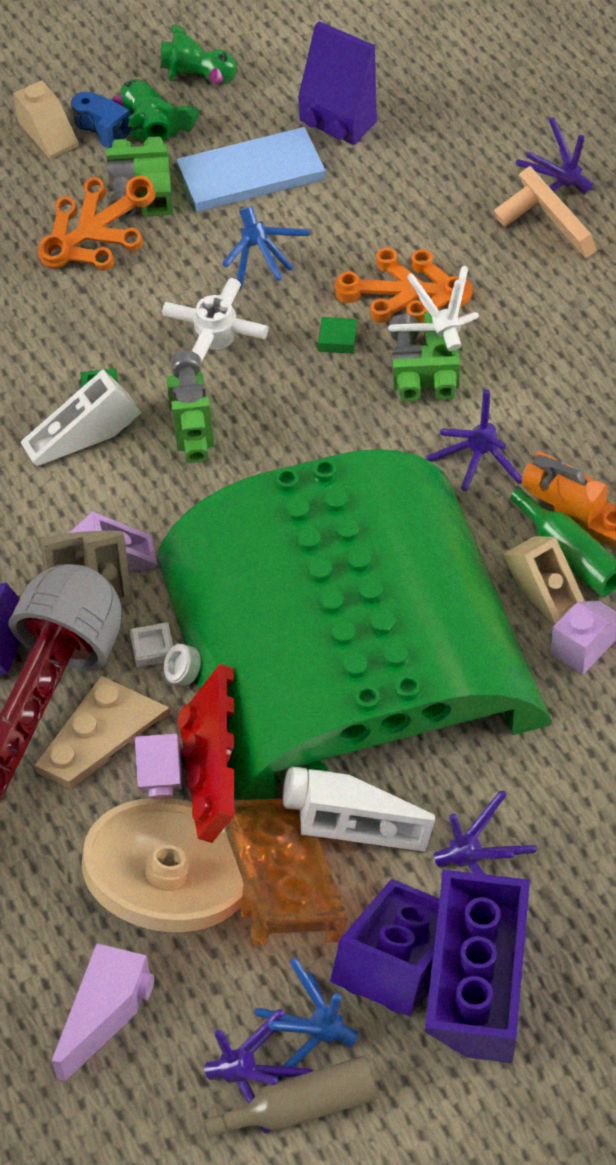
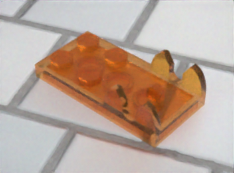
(282, 873)

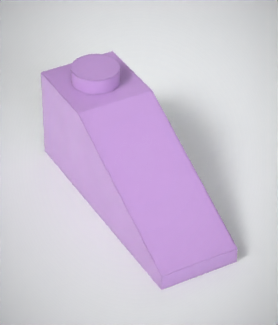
(104, 1004)

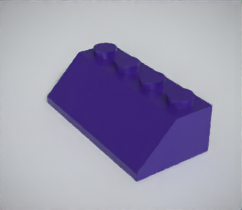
(478, 964)

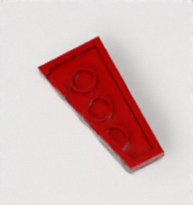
(207, 752)

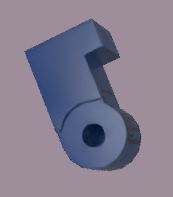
(101, 117)

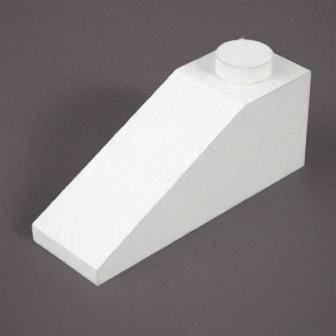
(83, 420)
(358, 812)

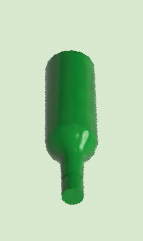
(582, 552)

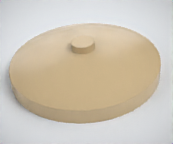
(155, 872)

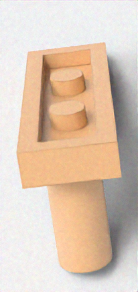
(538, 192)

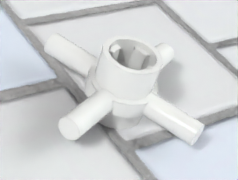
(215, 320)

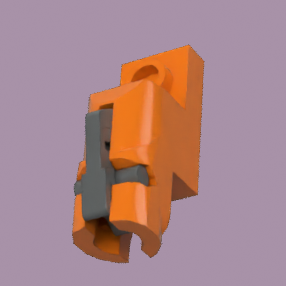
(573, 494)

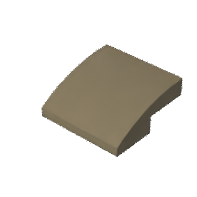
(94, 549)

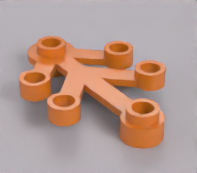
(93, 226)
(350, 287)

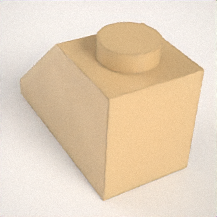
(44, 119)
(544, 576)

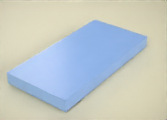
(250, 169)

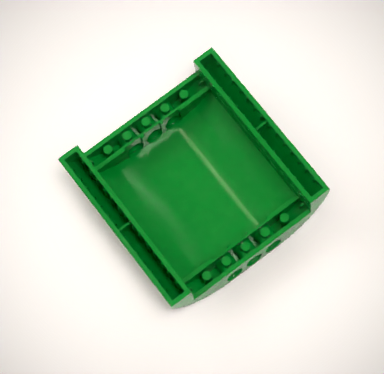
(343, 610)

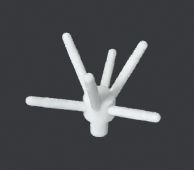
(444, 321)

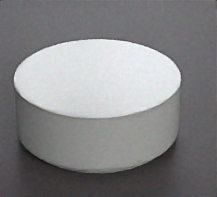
(182, 664)
(295, 788)

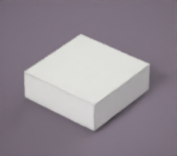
(151, 644)

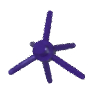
(568, 172)
(480, 441)
(467, 849)
(240, 1063)

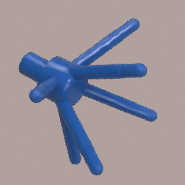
(257, 234)
(323, 1025)

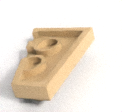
(96, 730)

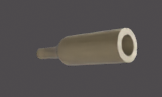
(302, 1098)

